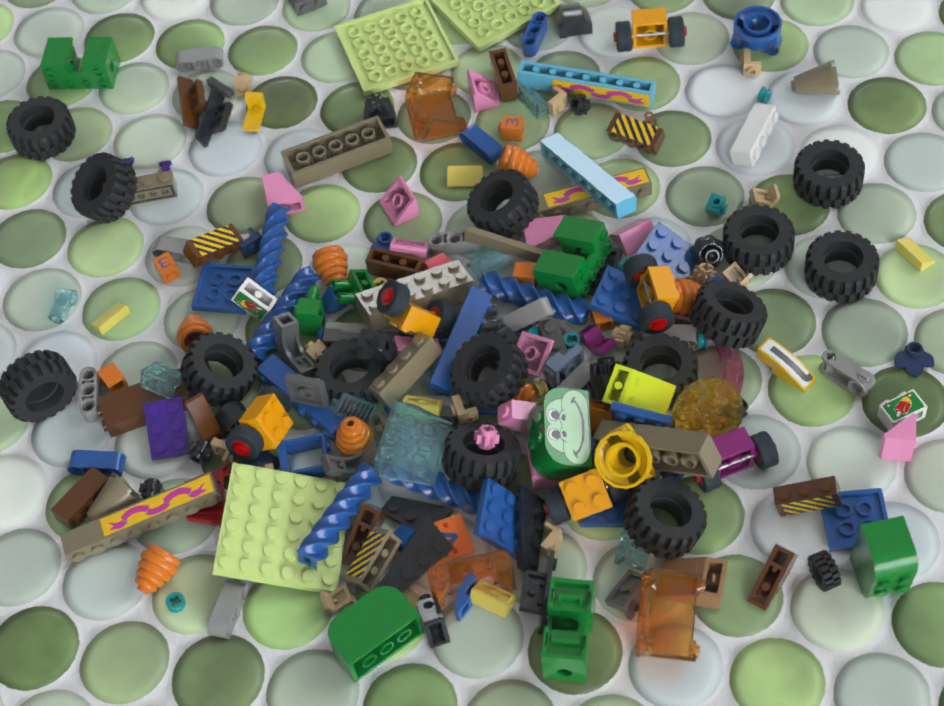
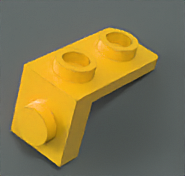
(255, 112)

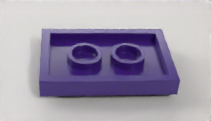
(166, 428)

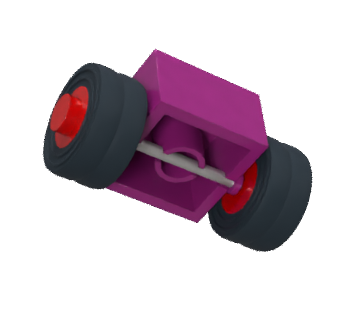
(738, 453)

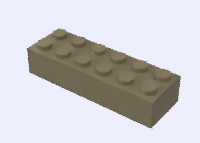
(337, 151)
(445, 283)
(671, 448)

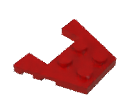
(214, 514)

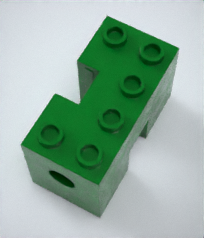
(97, 69)
(584, 250)
(566, 637)

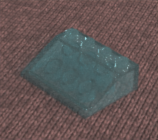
(411, 445)

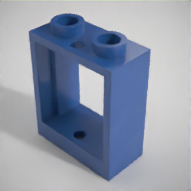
(301, 445)

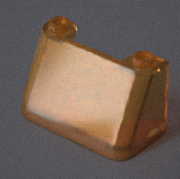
(432, 108)
(494, 564)
(668, 615)

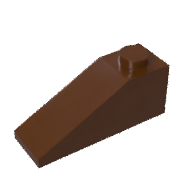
(203, 418)
(365, 521)
(772, 576)

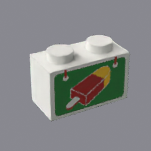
(254, 299)
(896, 410)

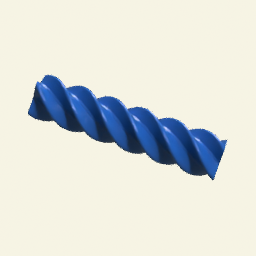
(271, 247)
(510, 291)
(263, 336)
(445, 491)
(337, 516)

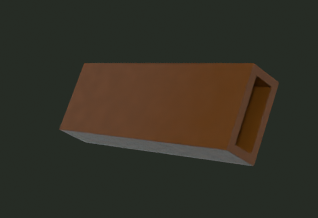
(125, 409)

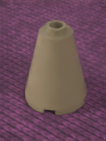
(817, 81)
(112, 497)

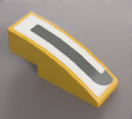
(785, 365)

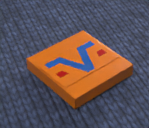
(456, 533)

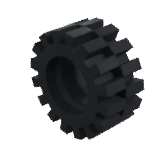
(824, 570)

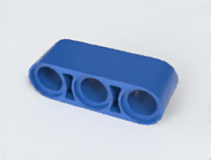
(534, 34)
(481, 143)
(103, 461)

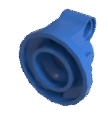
(757, 30)

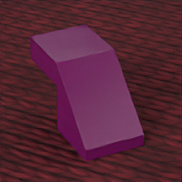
(595, 341)

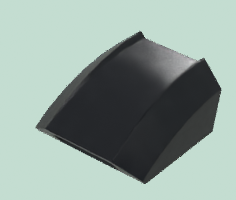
(572, 20)

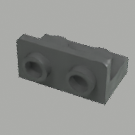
(626, 594)

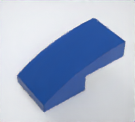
(463, 599)

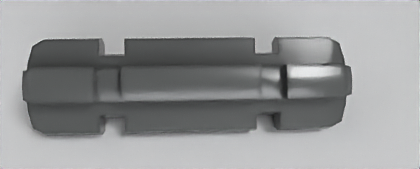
(224, 89)

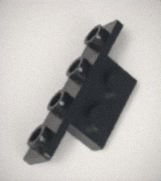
(214, 117)
(536, 592)

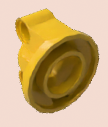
(612, 463)

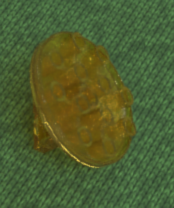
(708, 406)

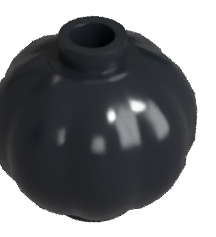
(709, 249)

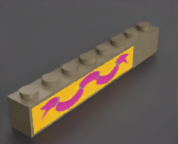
(575, 200)
(141, 517)

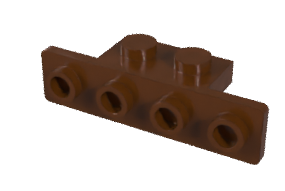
(191, 100)

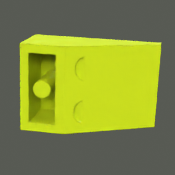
(638, 390)

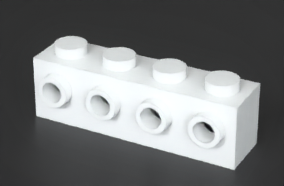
(754, 134)

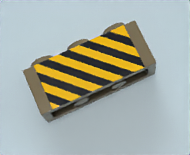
(372, 559)

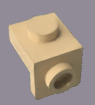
(750, 68)
(242, 84)
(558, 101)
(765, 197)
(736, 274)
(315, 349)
(463, 415)
(219, 448)
(553, 541)
(337, 599)

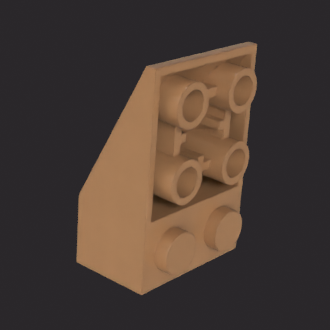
(713, 572)

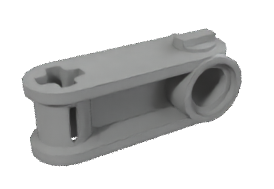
(846, 373)

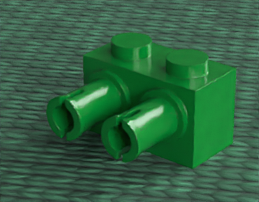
(356, 282)
(310, 312)

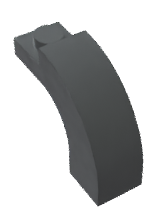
(289, 345)
(344, 467)

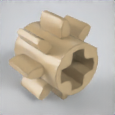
(703, 273)
(623, 336)

